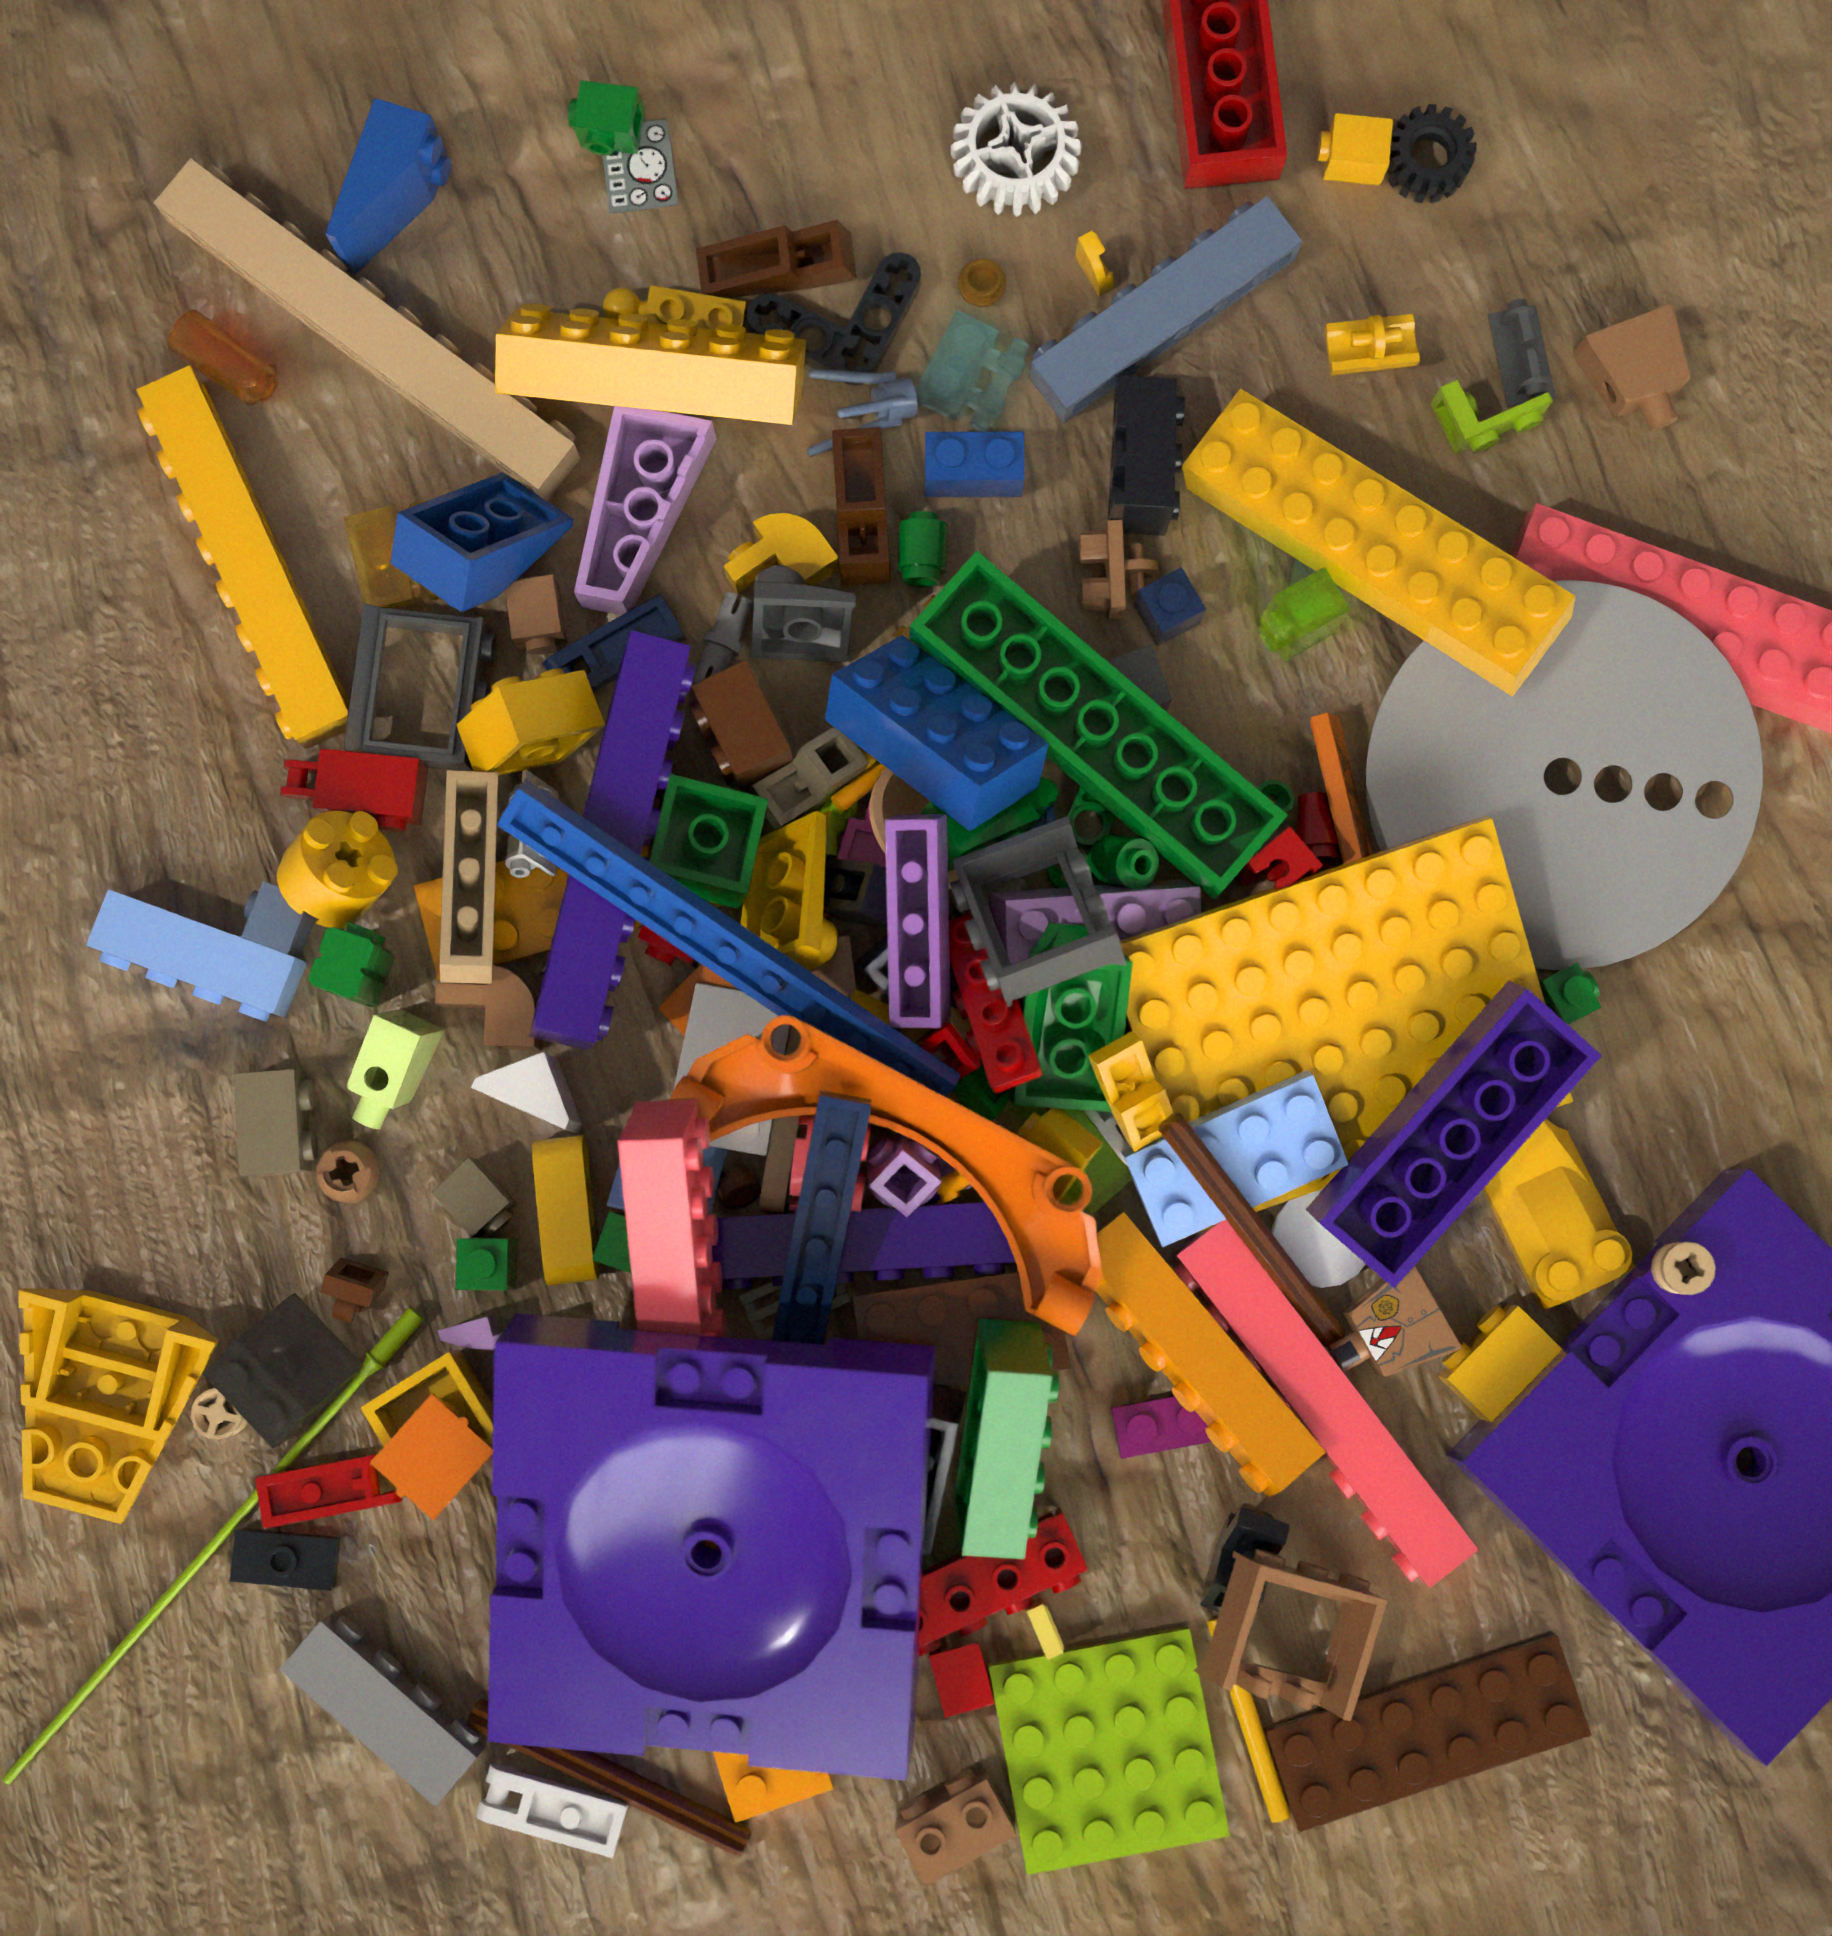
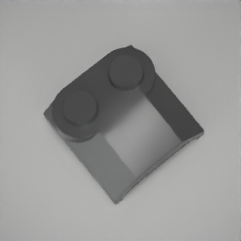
(799, 618)

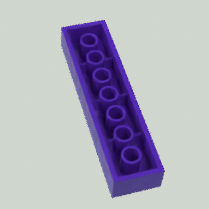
(620, 801)

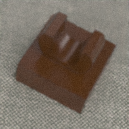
(353, 1286)

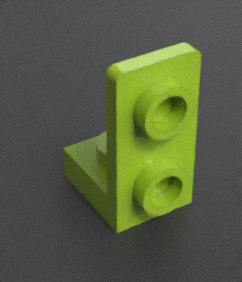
(1459, 415)

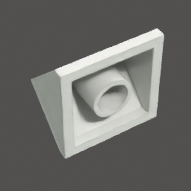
(534, 1087)

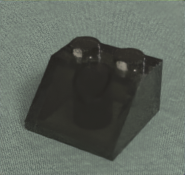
(283, 1370)

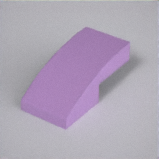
(473, 1334)

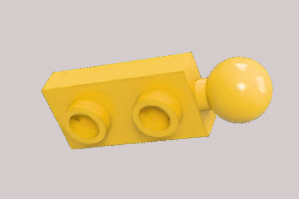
(669, 304)

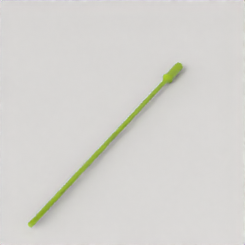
(374, 1361)

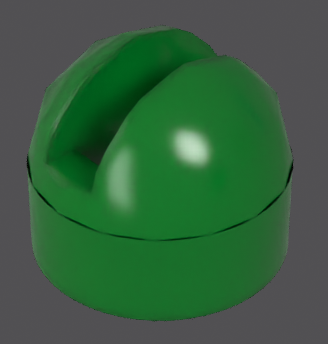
(1281, 791)

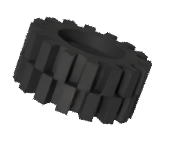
(1441, 130)

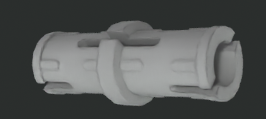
(723, 639)

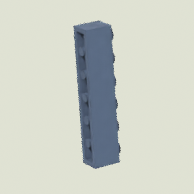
(1164, 308)

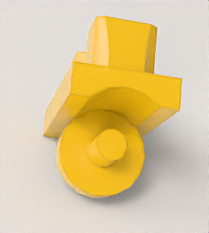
(1371, 344)

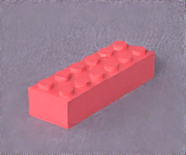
(670, 1219)

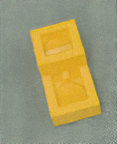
(1131, 1089)

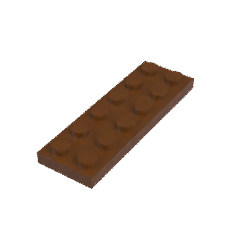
(1428, 1732)

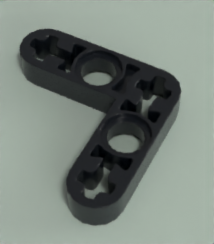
(841, 340)

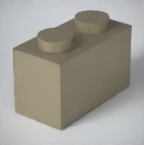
(274, 1122)

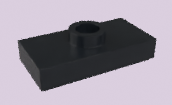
(285, 1559)

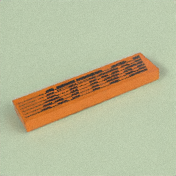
(1340, 787)

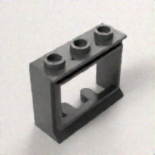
(477, 649)
(1017, 858)

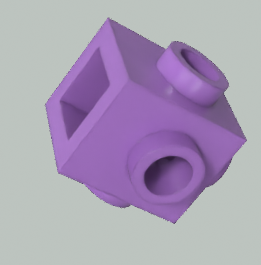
(903, 1186)

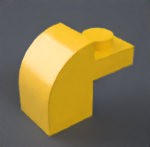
(782, 541)

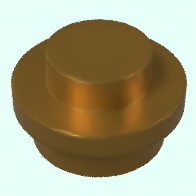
(982, 282)

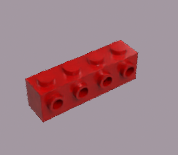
(969, 1588)

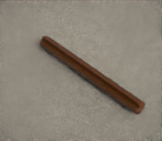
(1251, 1228)
(633, 1790)

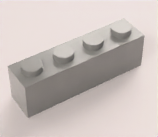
(383, 1707)

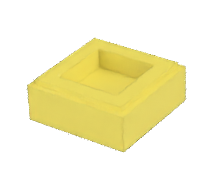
(1045, 1628)

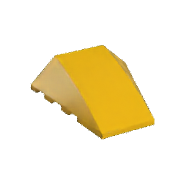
(101, 1395)

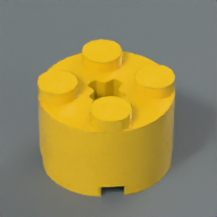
(336, 868)

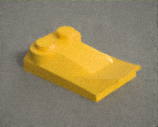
(788, 892)
(1556, 1219)

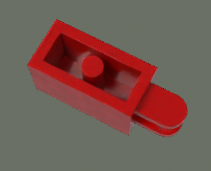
(351, 782)

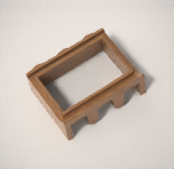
(1347, 1653)

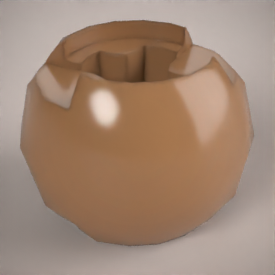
(332, 1162)

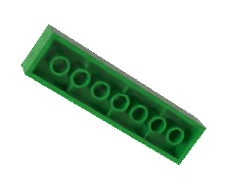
(1098, 725)

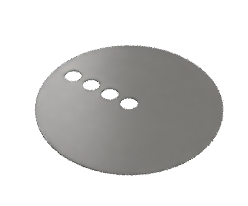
(1616, 689)

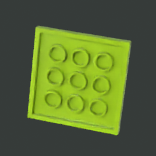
(1108, 1750)

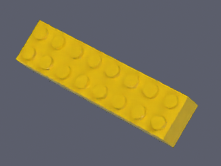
(1378, 542)

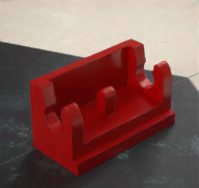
(1282, 861)

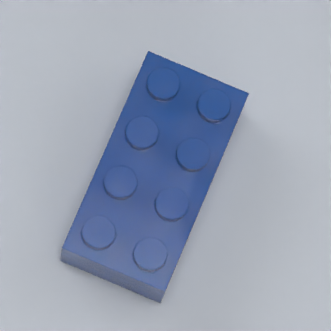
(936, 732)

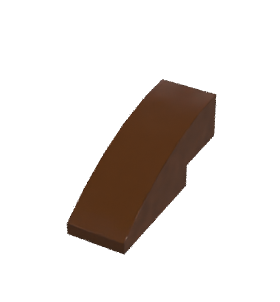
(777, 261)
(861, 506)

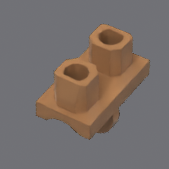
(1107, 548)

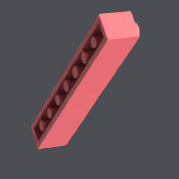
(1328, 1405)

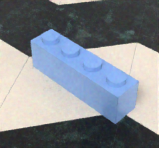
(196, 954)

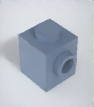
(275, 923)

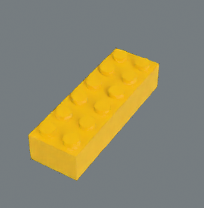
(650, 364)

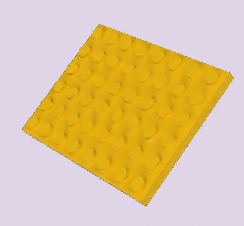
(1335, 976)

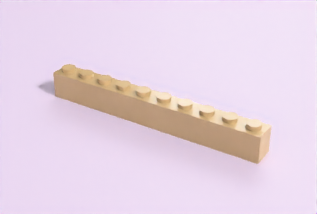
(368, 329)

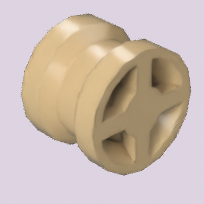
(1670, 1267)
(210, 1411)

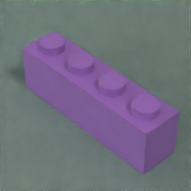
(918, 920)

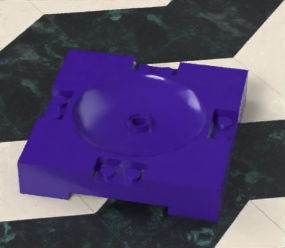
(1633, 1477)
(641, 1636)

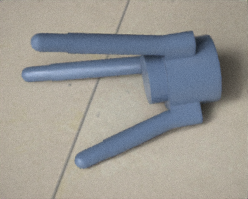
(891, 401)

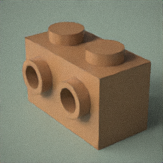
(954, 1825)

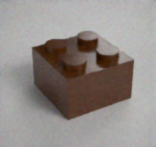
(742, 723)

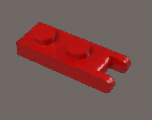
(320, 1491)

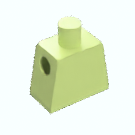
(396, 1046)

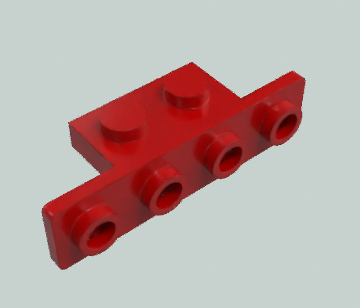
(997, 1031)

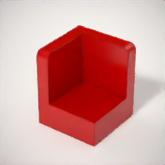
(961, 1679)

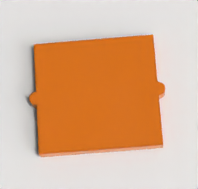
(432, 1456)

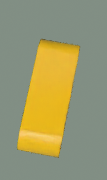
(565, 1210)

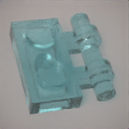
(958, 364)

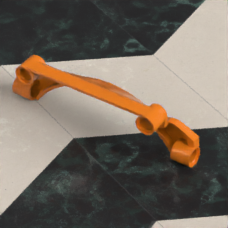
(1049, 1239)

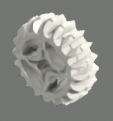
(1049, 132)

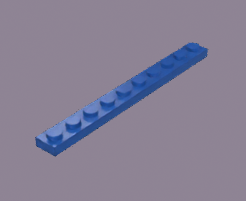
(710, 934)

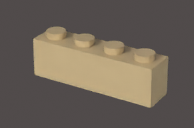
(468, 877)

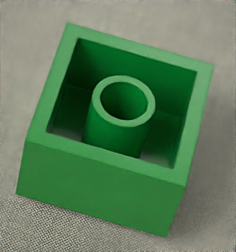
(708, 838)

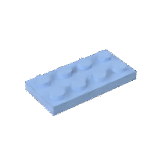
(1261, 1142)

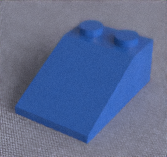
(387, 183)
(476, 539)

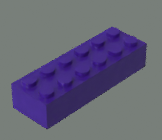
(1453, 1132)

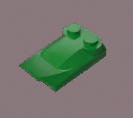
(1069, 1025)

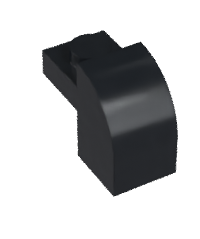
(1241, 1534)

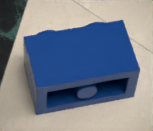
(974, 464)

